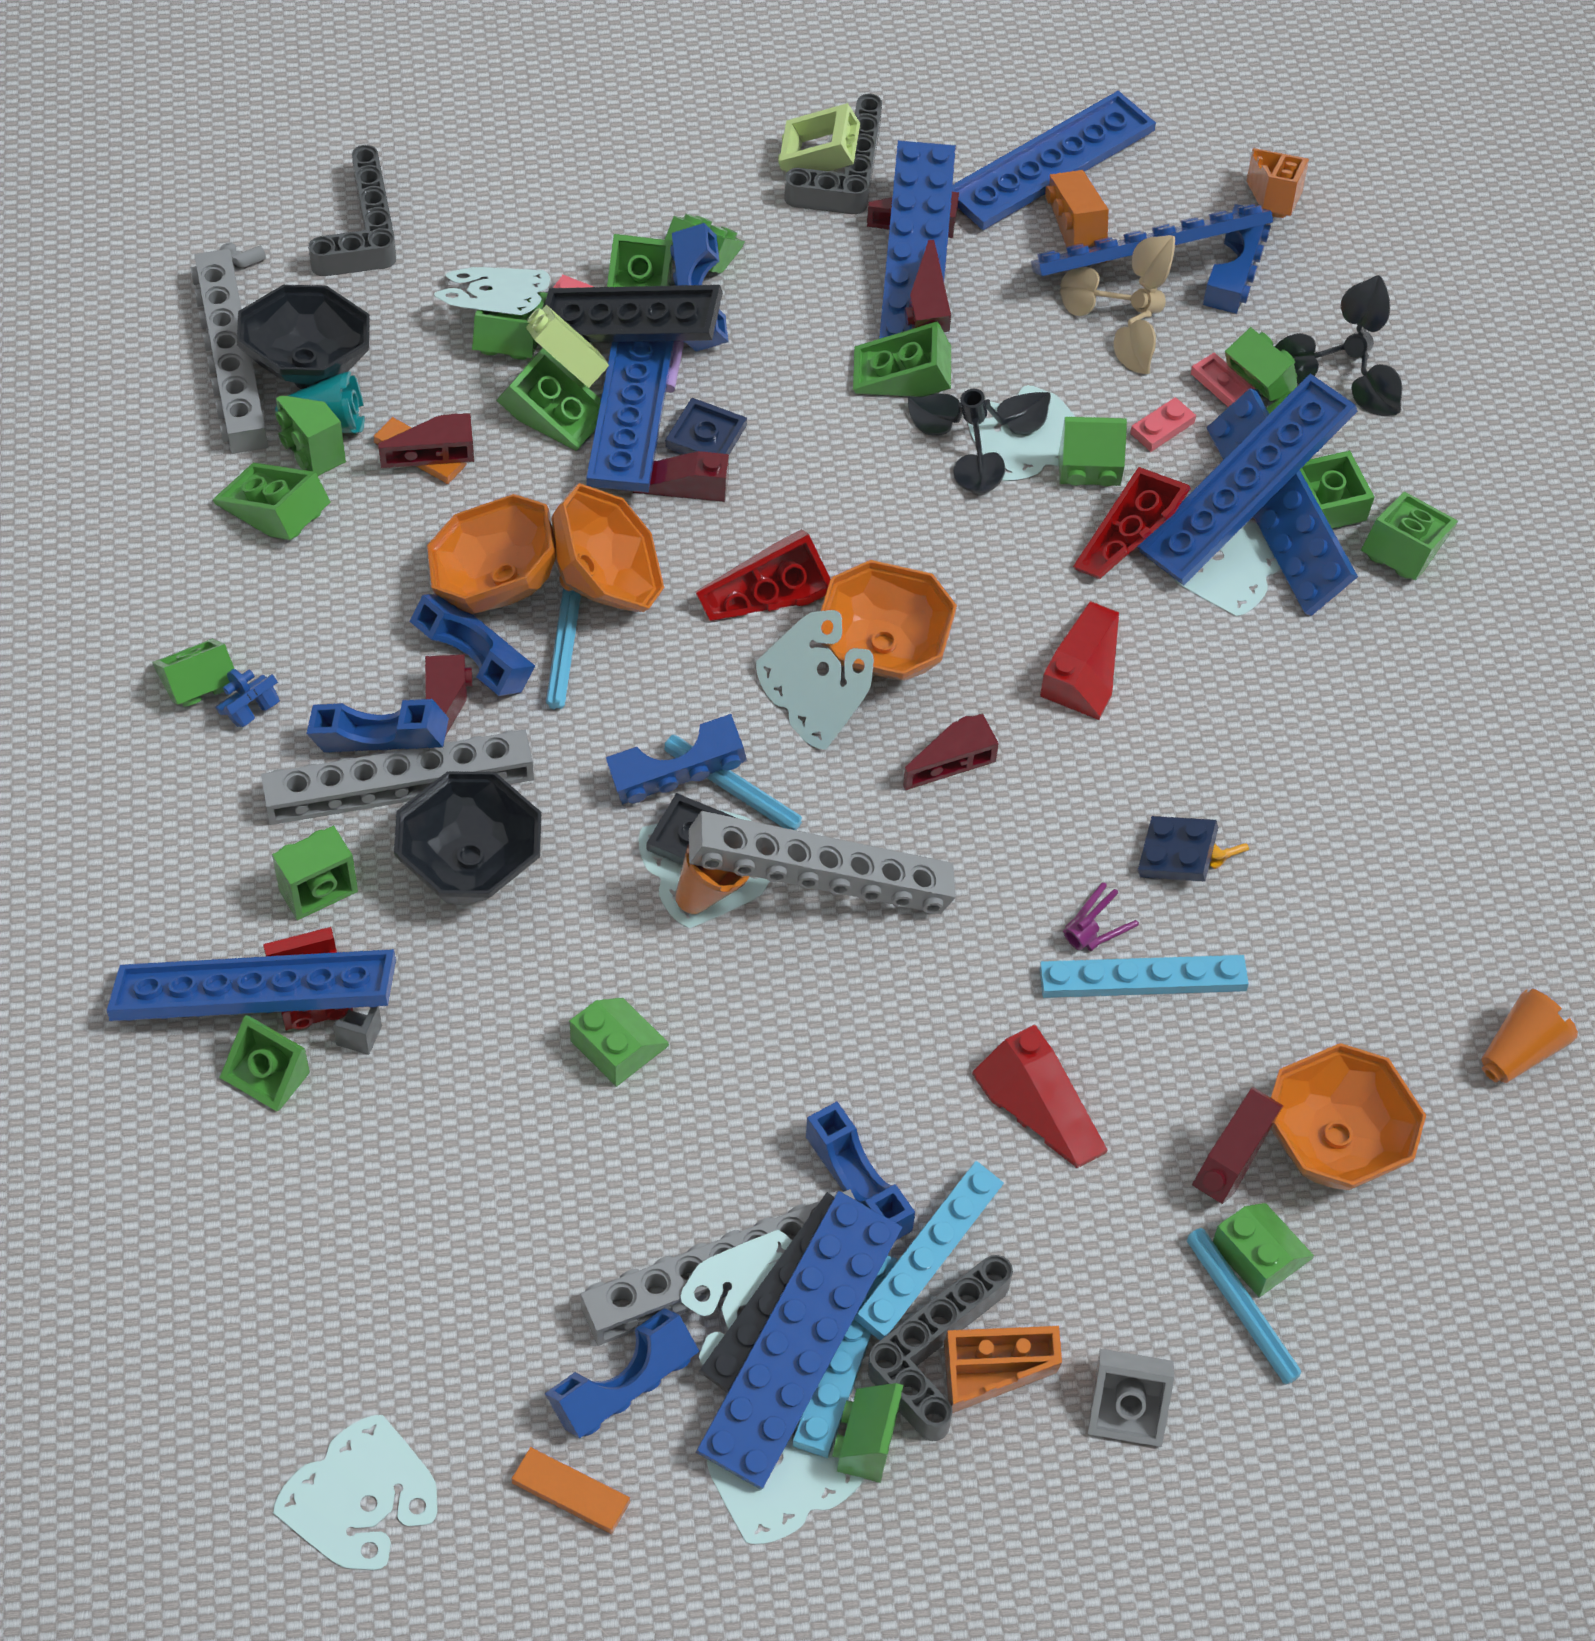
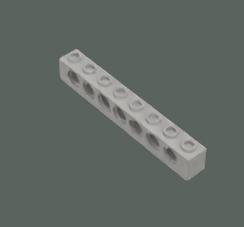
(233, 367)
(383, 785)
(821, 863)
(612, 1322)

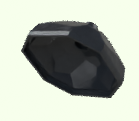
(304, 333)
(467, 835)

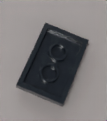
(672, 832)

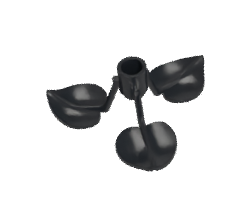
(1368, 307)
(938, 412)

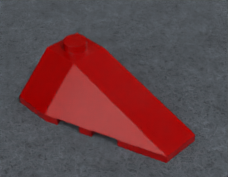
(1136, 514)
(772, 579)
(1084, 663)
(1034, 1088)

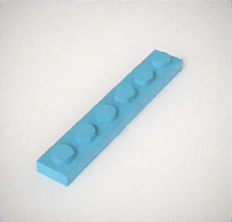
(1143, 976)
(928, 1251)
(825, 1410)

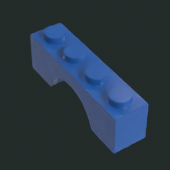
(694, 255)
(1229, 281)
(498, 662)
(343, 729)
(714, 750)
(839, 1148)
(660, 1348)

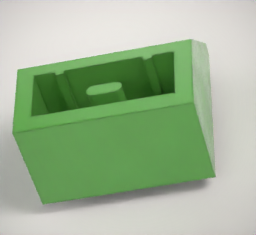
(726, 238)
(1262, 364)
(311, 433)

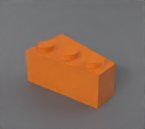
(1276, 180)
(1077, 208)
(997, 1361)

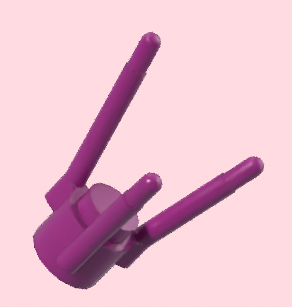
(1083, 929)

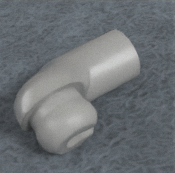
(247, 257)

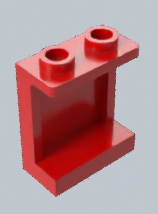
(308, 943)

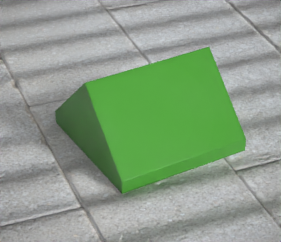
(639, 262)
(265, 1064)

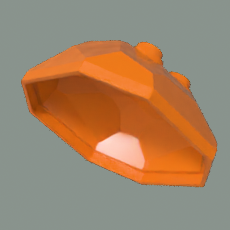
(605, 550)
(492, 554)
(894, 614)
(1346, 1117)

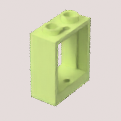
(825, 157)
(566, 345)

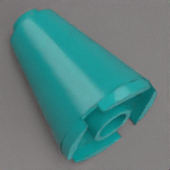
(342, 396)

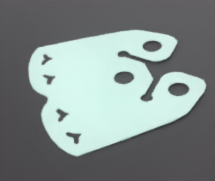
(508, 289)
(1034, 448)
(1242, 567)
(803, 689)
(670, 872)
(742, 1267)
(341, 1482)
(791, 1489)

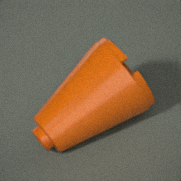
(702, 888)
(1527, 1037)

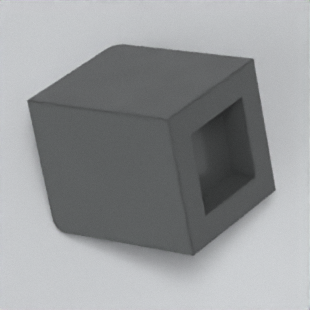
(358, 1030)

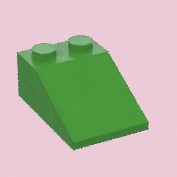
(505, 332)
(904, 363)
(552, 401)
(274, 499)
(1408, 536)

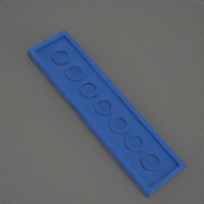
(1067, 147)
(917, 215)
(1190, 230)
(630, 415)
(1248, 478)
(1290, 519)
(252, 985)
(799, 1340)

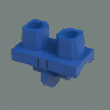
(259, 689)

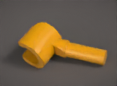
(1219, 856)

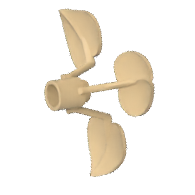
(1137, 342)

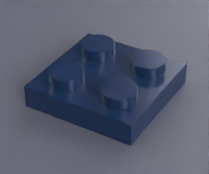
(705, 429)
(1178, 848)

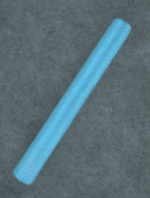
(563, 649)
(742, 789)
(1244, 1306)

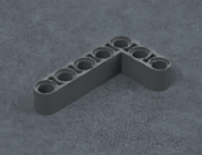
(841, 191)
(364, 249)
(932, 1336)

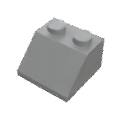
(1131, 1397)

